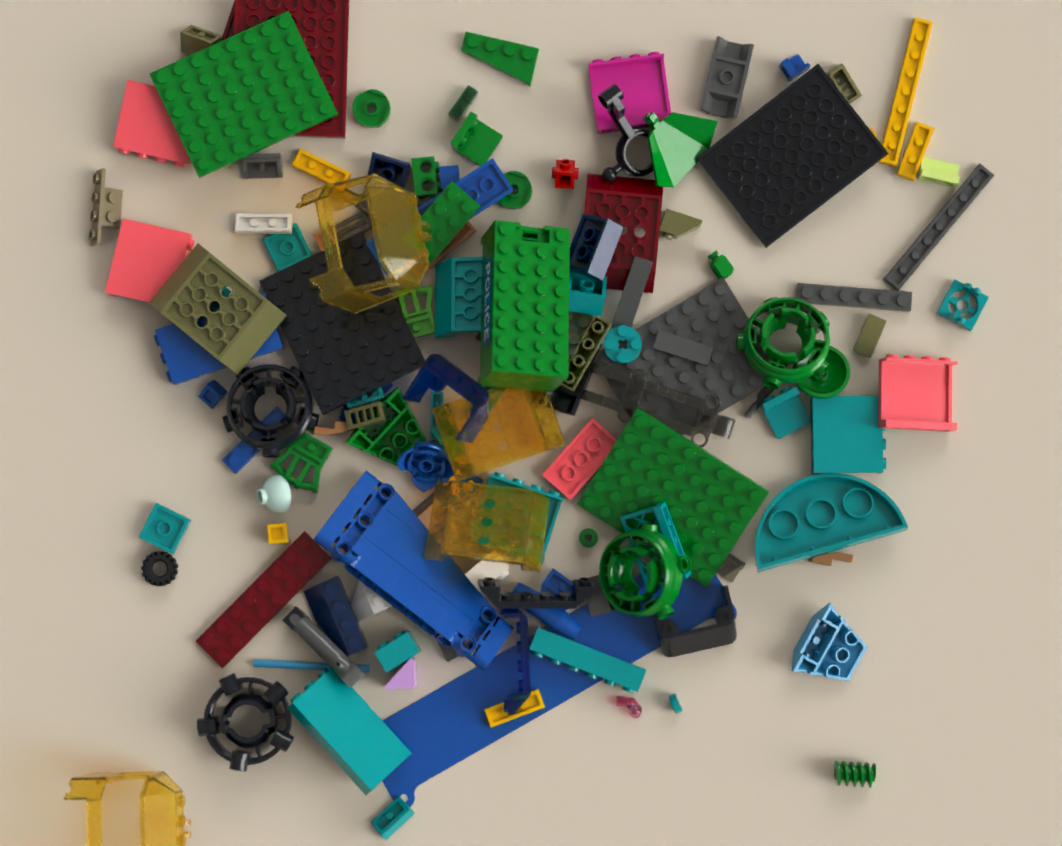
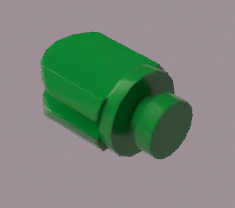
(720, 265)

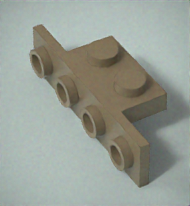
(106, 207)

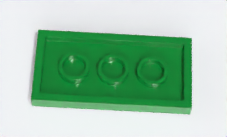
(447, 217)

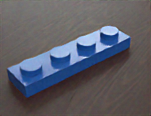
(244, 453)

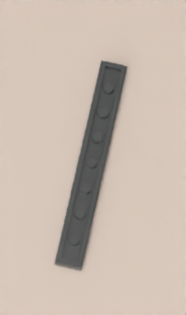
(938, 227)

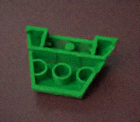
(389, 438)

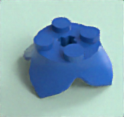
(426, 463)

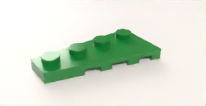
(502, 55)

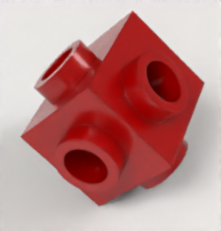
(565, 173)

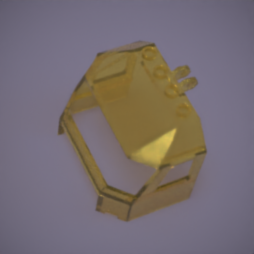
(396, 234)
(160, 806)

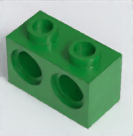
(421, 178)

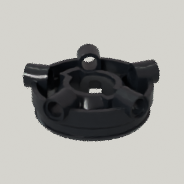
(270, 444)
(210, 724)

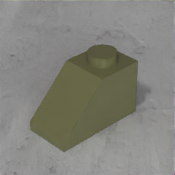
(677, 224)

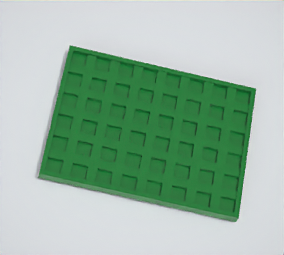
(243, 94)
(703, 494)

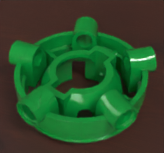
(779, 313)
(617, 566)

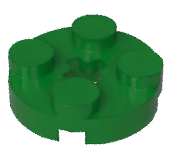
(374, 119)
(521, 198)

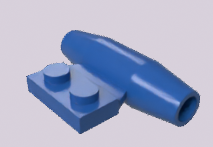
(555, 619)

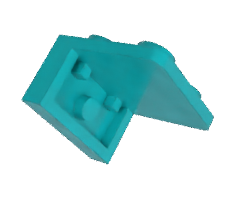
(785, 412)

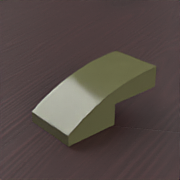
(869, 335)

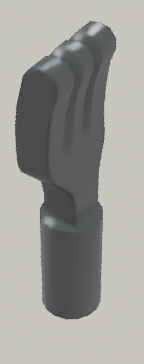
(764, 393)

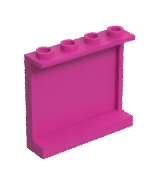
(642, 84)

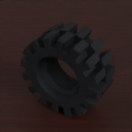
(148, 568)

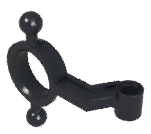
(611, 100)

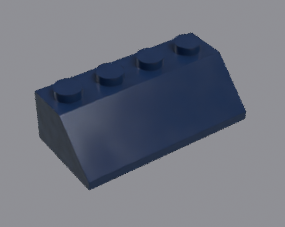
(335, 615)

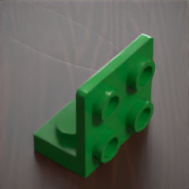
(476, 140)

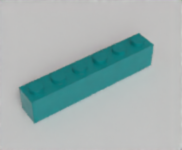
(587, 659)

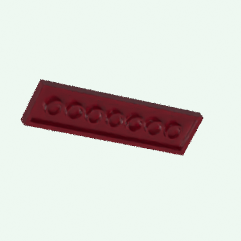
(263, 599)

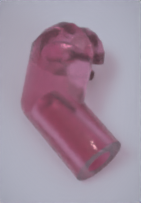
(631, 703)

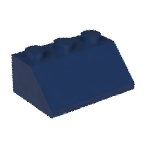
(594, 246)

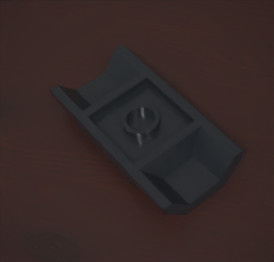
(568, 401)

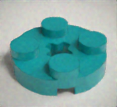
(622, 355)

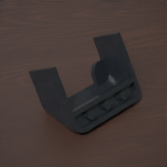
(679, 643)

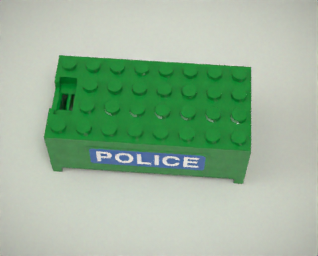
(525, 307)

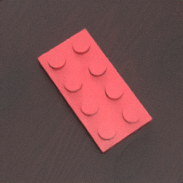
(580, 459)

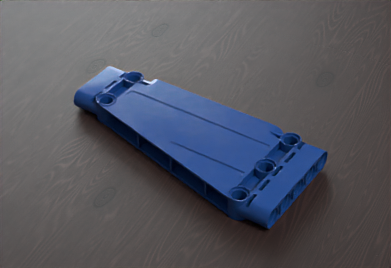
(391, 562)

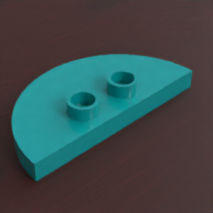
(823, 517)

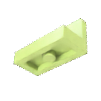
(939, 172)

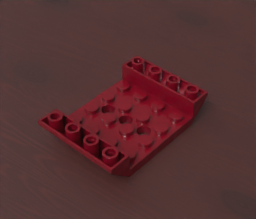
(631, 205)

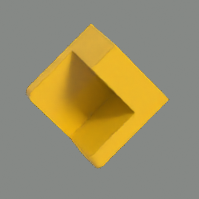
(278, 533)

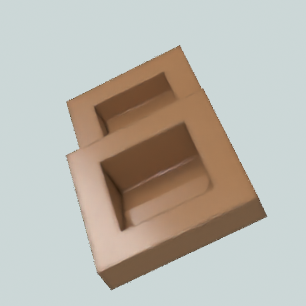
(339, 428)
(826, 559)

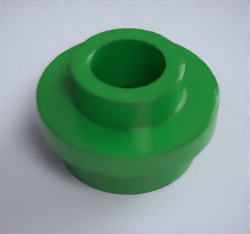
(594, 537)

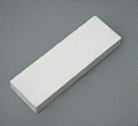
(263, 223)

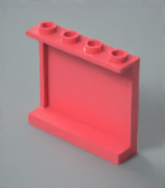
(147, 127)
(145, 259)
(915, 393)

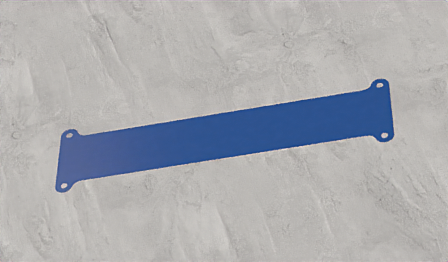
(453, 720)

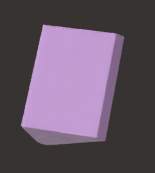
(405, 678)

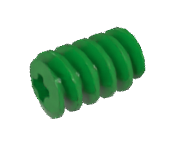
(854, 773)

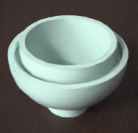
(275, 494)

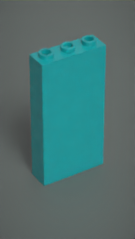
(348, 730)

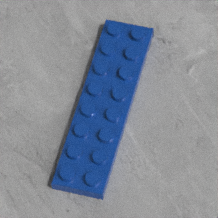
(483, 185)

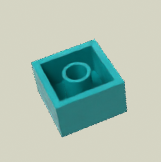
(586, 294)
(397, 651)

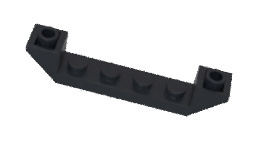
(581, 590)

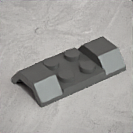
(726, 78)

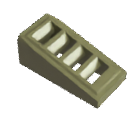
(848, 81)
(377, 405)

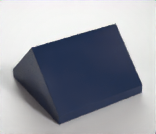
(390, 169)

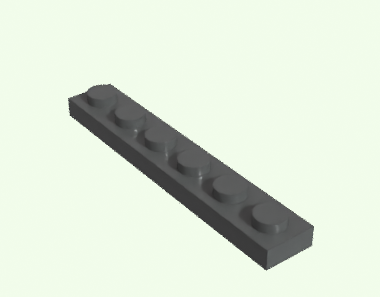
(854, 297)

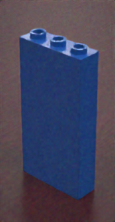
(189, 360)

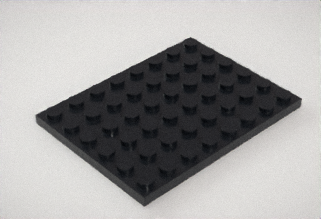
(792, 155)
(337, 349)

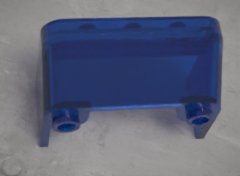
(437, 374)

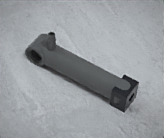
(323, 646)

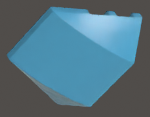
(828, 647)

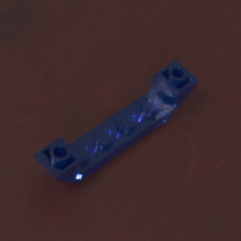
(513, 703)

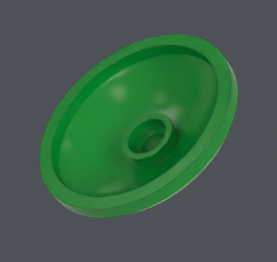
(833, 380)

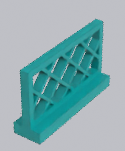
(665, 527)

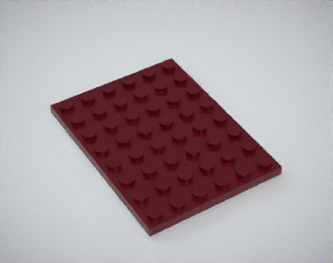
(325, 34)

